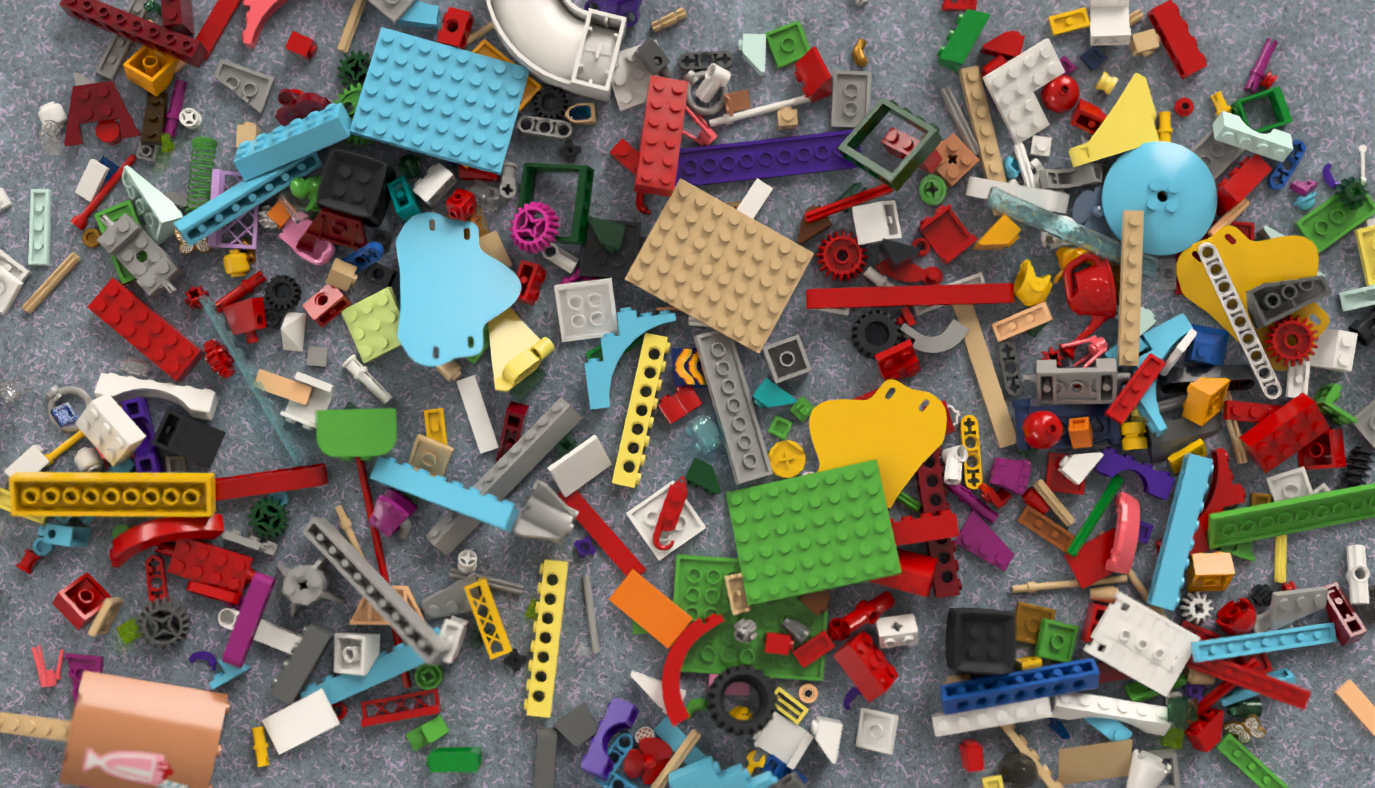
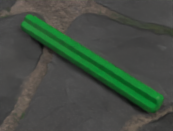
(1095, 515)

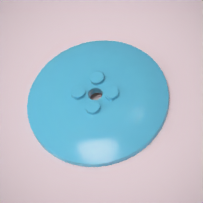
(1169, 169)

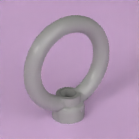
(692, 78)
(56, 394)

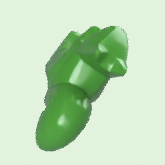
(309, 187)

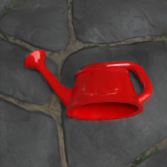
(1090, 294)

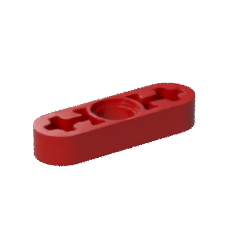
(161, 567)
(213, 593)

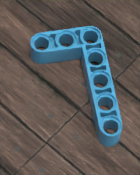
(621, 751)

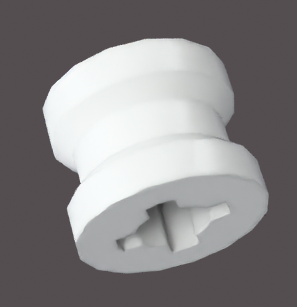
(187, 115)
(464, 558)

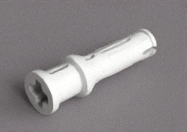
(361, 373)

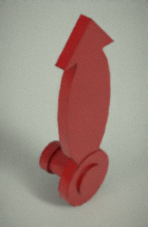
(912, 273)

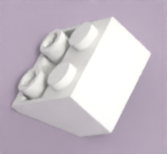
(876, 222)

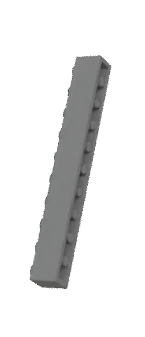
(508, 471)
(377, 591)

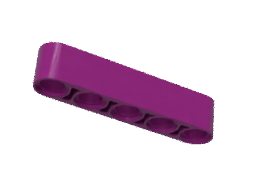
(248, 620)

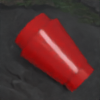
(1034, 500)

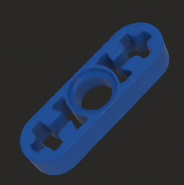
(1284, 179)
(364, 252)

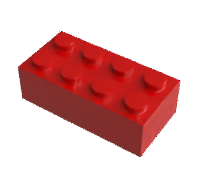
(1284, 432)

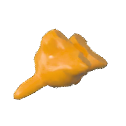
(1065, 255)

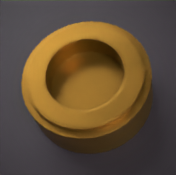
(90, 238)

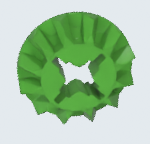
(929, 182)

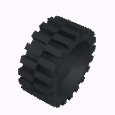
(765, 692)

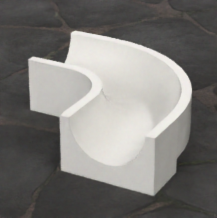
(561, 43)

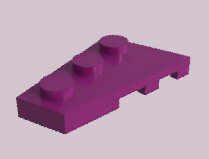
(983, 542)
(78, 664)

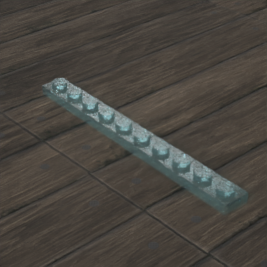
(1063, 228)
(248, 372)

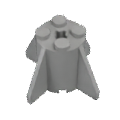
(545, 516)
(310, 575)

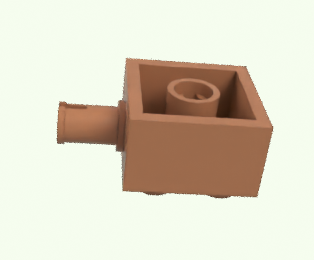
(963, 159)

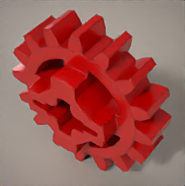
(219, 358)

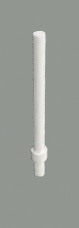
(727, 120)

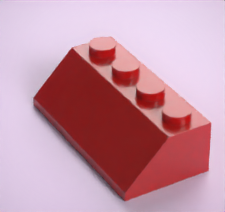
(916, 574)

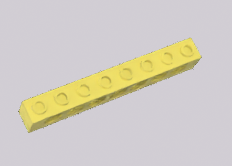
(650, 343)
(544, 707)

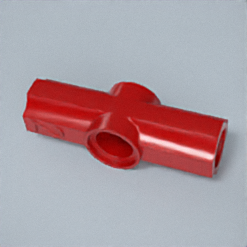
(867, 612)

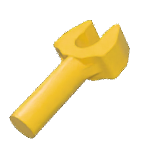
(752, 764)

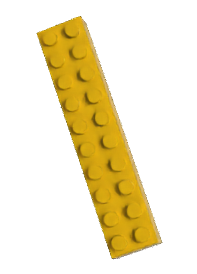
(112, 494)

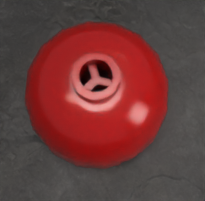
(1054, 98)
(1042, 429)
(1237, 617)

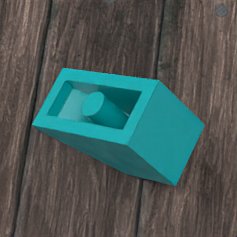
(404, 198)
(772, 395)

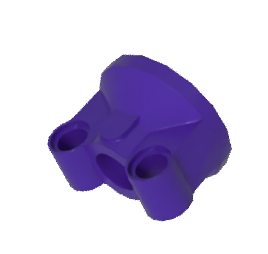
(618, 7)

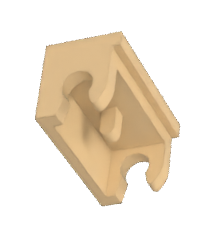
(737, 593)

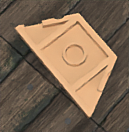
(368, 615)

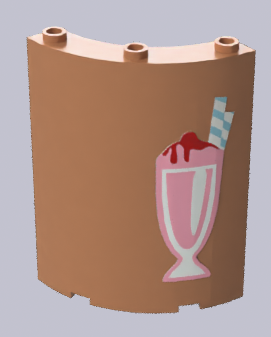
(142, 734)

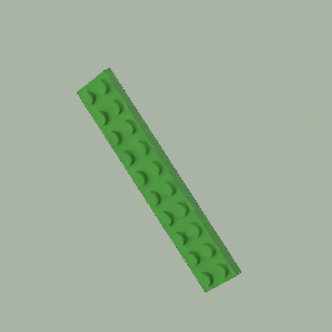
(1291, 516)

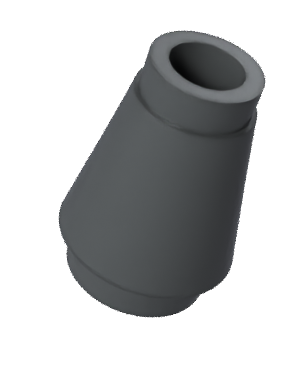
(797, 630)

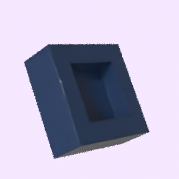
(1093, 58)

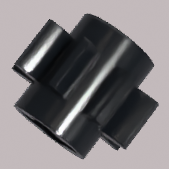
(1262, 595)

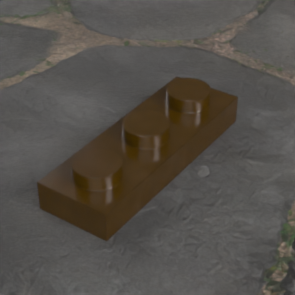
(154, 119)

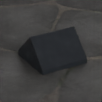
(897, 253)

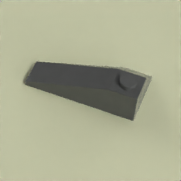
(1278, 299)
(1178, 435)

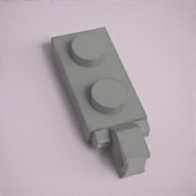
(253, 542)

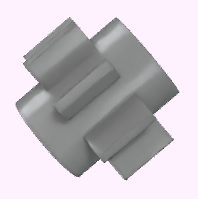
(745, 630)

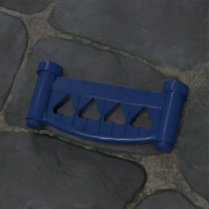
(1111, 429)

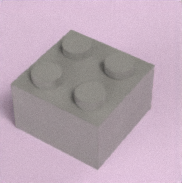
(786, 359)

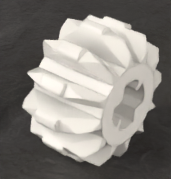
(1202, 604)

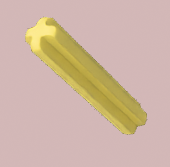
(1280, 559)

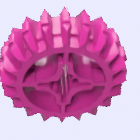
(540, 229)

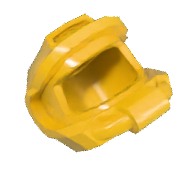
(1029, 288)

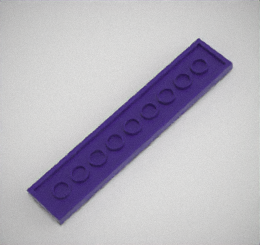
(763, 159)

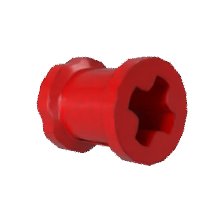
(28, 561)

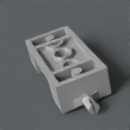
(126, 241)
(1097, 383)

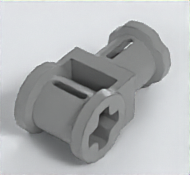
(507, 182)

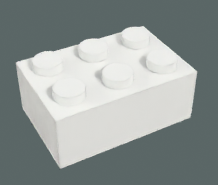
(110, 429)

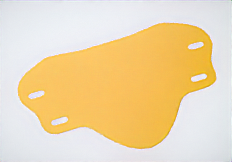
(1249, 266)
(879, 429)

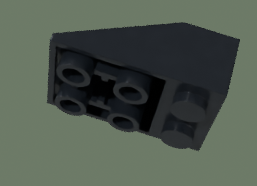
(188, 437)

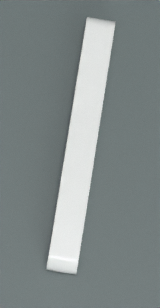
(1246, 327)

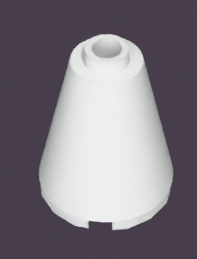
(1146, 770)

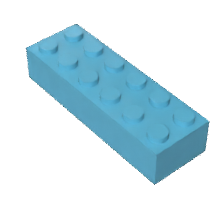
(292, 141)

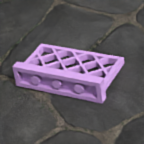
(215, 239)

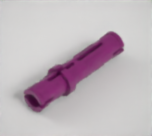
(1258, 72)
(175, 107)
(975, 503)

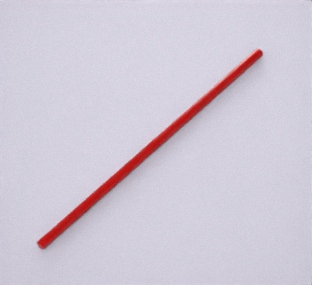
(378, 548)

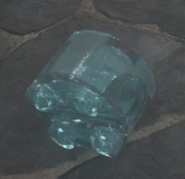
(705, 433)

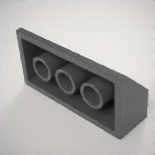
(302, 663)

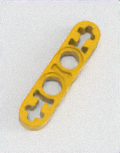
(975, 451)

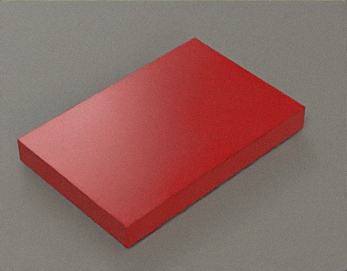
(1091, 559)

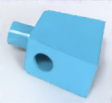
(64, 535)

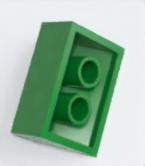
(962, 39)

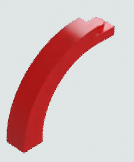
(162, 531)
(671, 672)

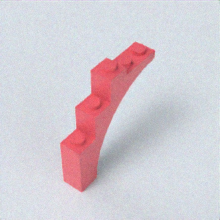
(256, 18)

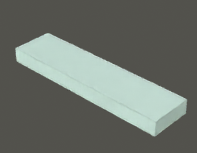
(39, 227)

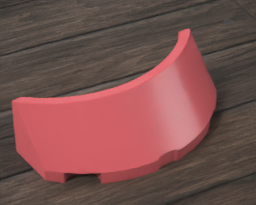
(1125, 535)

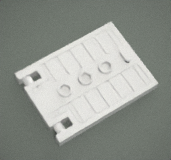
(1142, 644)

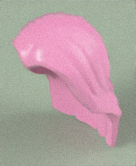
(323, 250)

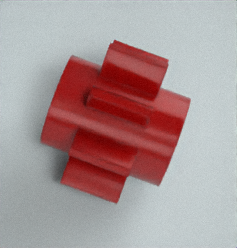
(193, 295)
(1057, 357)
(836, 630)

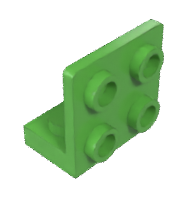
(1326, 397)

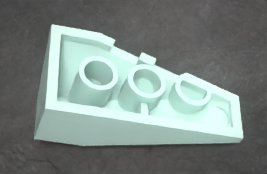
(155, 208)

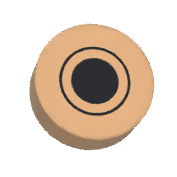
(808, 693)

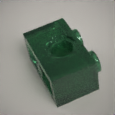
(1182, 710)

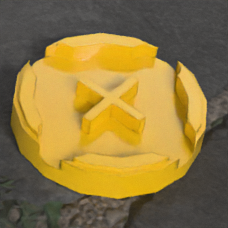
(787, 459)

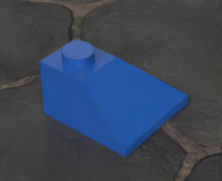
(1207, 346)

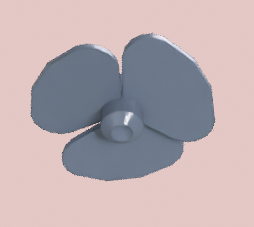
(1089, 206)

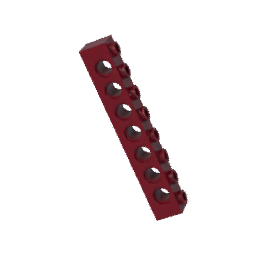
(136, 30)
(953, 586)

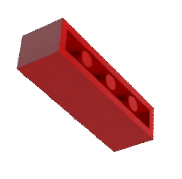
(1177, 39)
(925, 528)

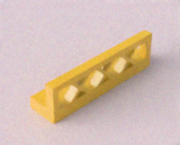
(493, 613)

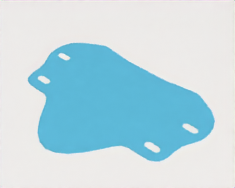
(447, 288)

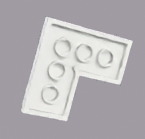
(1014, 87)

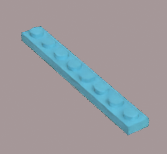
(1263, 642)

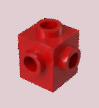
(461, 204)

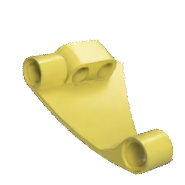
(1124, 128)
(514, 350)

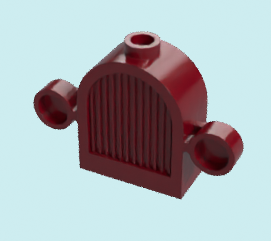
(299, 106)

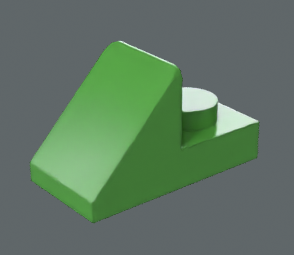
(427, 732)

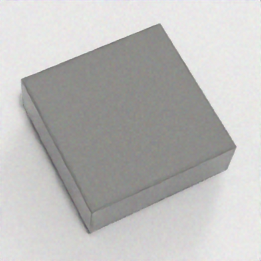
(317, 356)

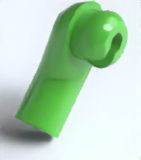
(696, 705)

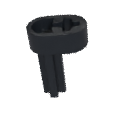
(1362, 326)

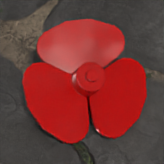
(653, 758)

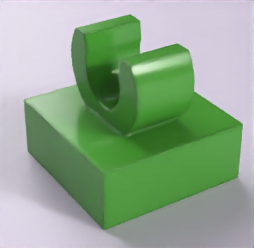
(802, 409)

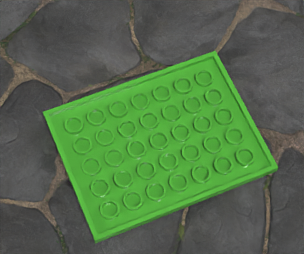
(813, 533)
(703, 591)

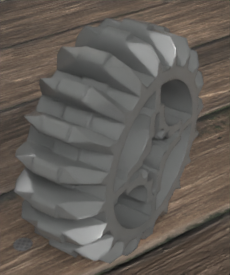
(158, 618)

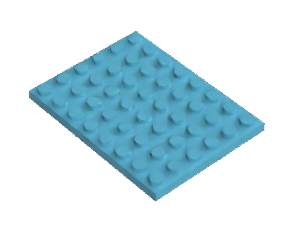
(440, 101)

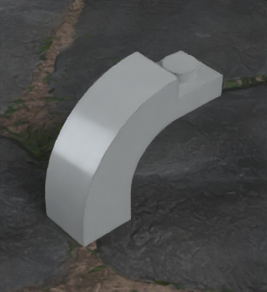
(1071, 178)
(948, 339)

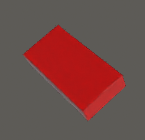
(813, 648)

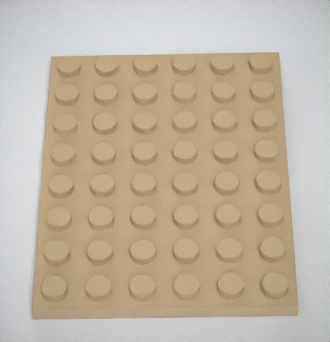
(719, 266)

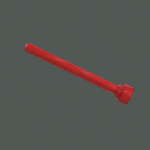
(81, 220)

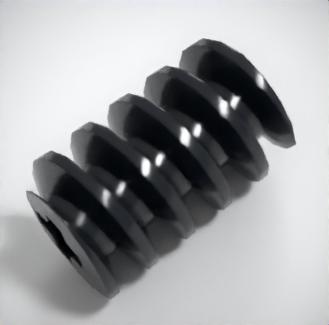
(1358, 467)

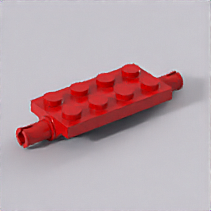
(209, 564)

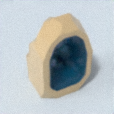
(581, 114)

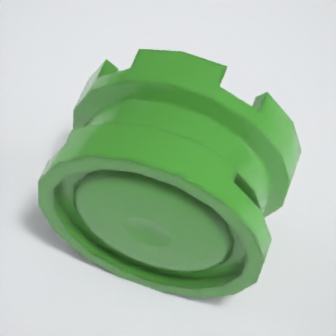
(429, 676)

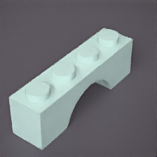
(1233, 131)

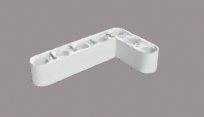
(1043, 198)

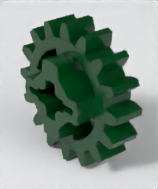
(350, 69)
(267, 510)

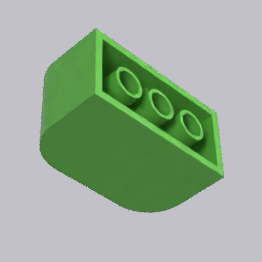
(355, 432)

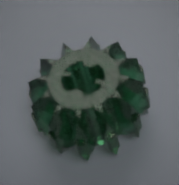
(1345, 194)

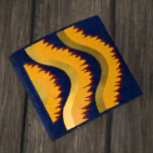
(687, 368)

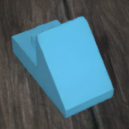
(230, 673)

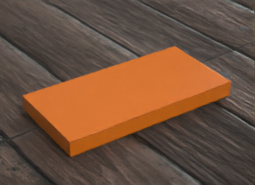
(650, 608)

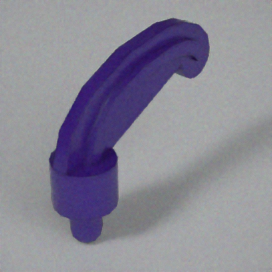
(1328, 178)
(203, 655)
(850, 696)

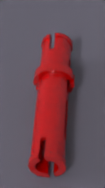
(246, 287)

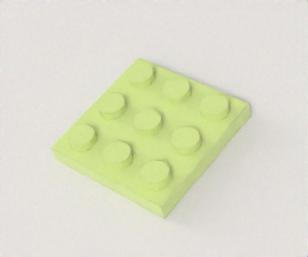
(374, 324)

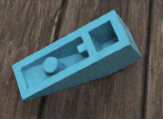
(1110, 728)

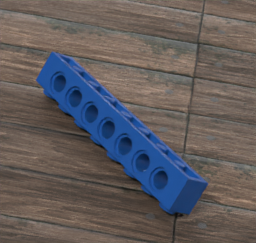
(1019, 686)

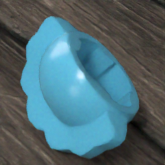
(1011, 167)
(1305, 203)

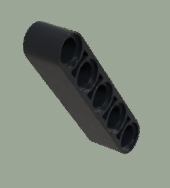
(1179, 378)

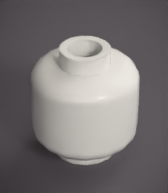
(53, 112)
(88, 460)

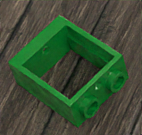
(1278, 105)
(454, 759)

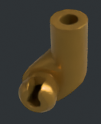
(858, 54)
(251, 254)

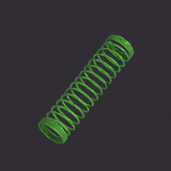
(211, 144)

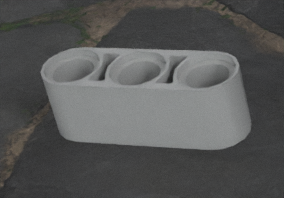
(537, 123)

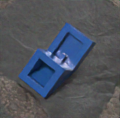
(780, 768)

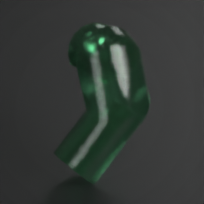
(153, 5)

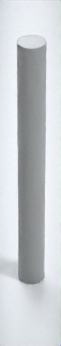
(591, 614)

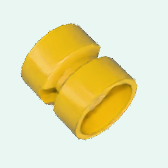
(1134, 435)

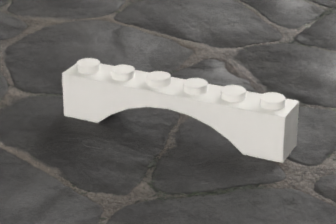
(197, 402)
(1076, 705)
(991, 716)

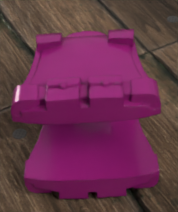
(1010, 474)
(391, 511)

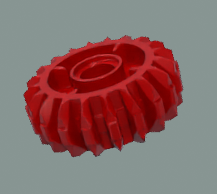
(833, 264)
(1303, 337)

